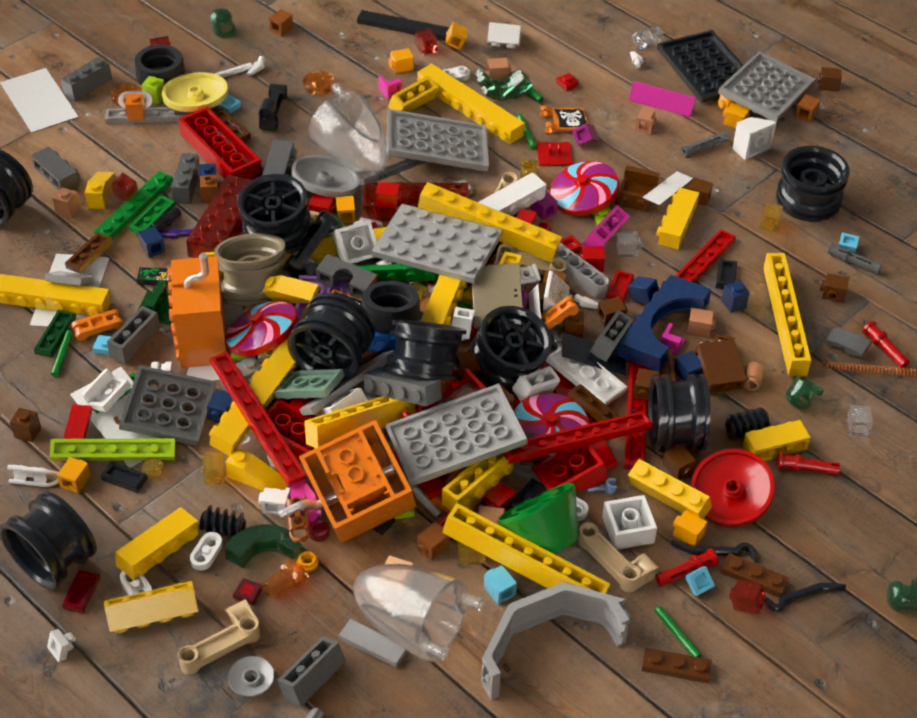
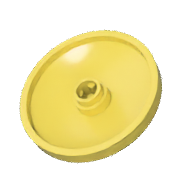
(194, 91)

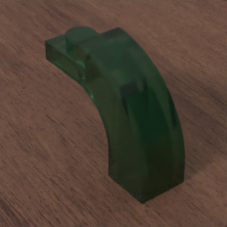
(504, 89)
(259, 539)

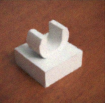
(60, 644)

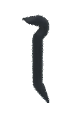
(698, 550)
(802, 593)

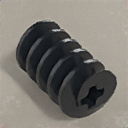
(746, 421)
(222, 522)

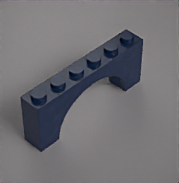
(674, 296)

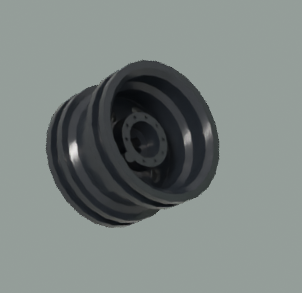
(812, 183)
(15, 186)
(276, 207)
(331, 335)
(507, 342)
(426, 350)
(679, 412)
(48, 539)

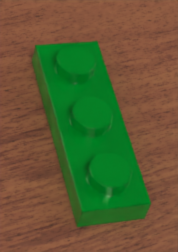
(151, 214)

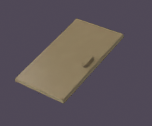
(496, 288)

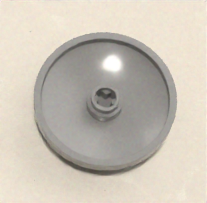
(325, 176)

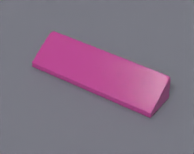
(662, 99)

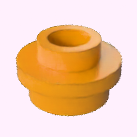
(308, 556)

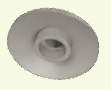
(251, 668)

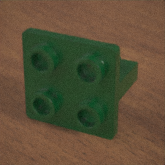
(158, 301)

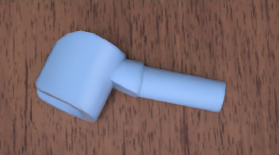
(607, 487)

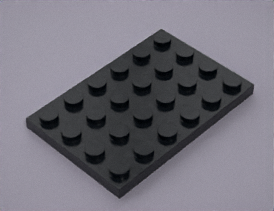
(701, 62)

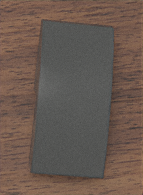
(851, 342)

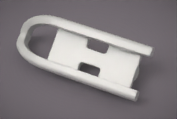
(39, 474)

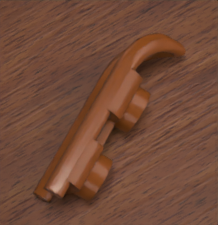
(298, 522)

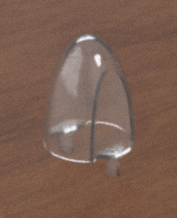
(350, 132)
(415, 606)

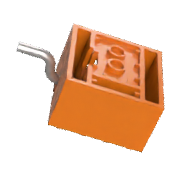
(196, 310)
(368, 487)

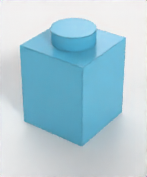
(500, 584)

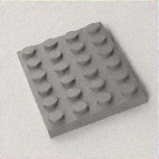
(766, 86)
(437, 140)
(437, 243)
(455, 434)

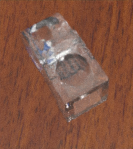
(647, 37)

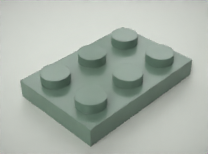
(309, 384)

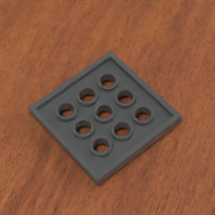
(156, 410)

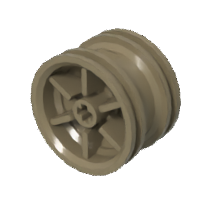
(248, 264)

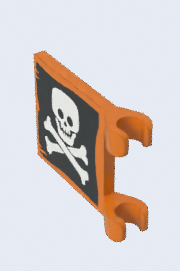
(564, 118)

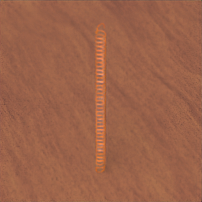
(867, 368)

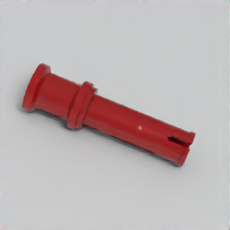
(880, 339)
(798, 463)
(695, 562)

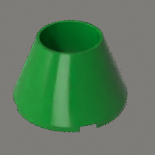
(547, 519)

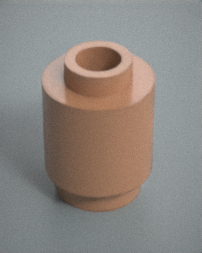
(754, 374)

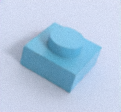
(230, 104)
(849, 241)
(100, 346)
(699, 581)

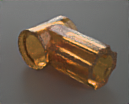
(290, 575)

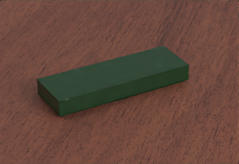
(54, 333)

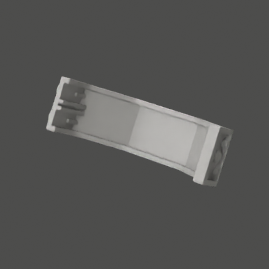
(544, 606)

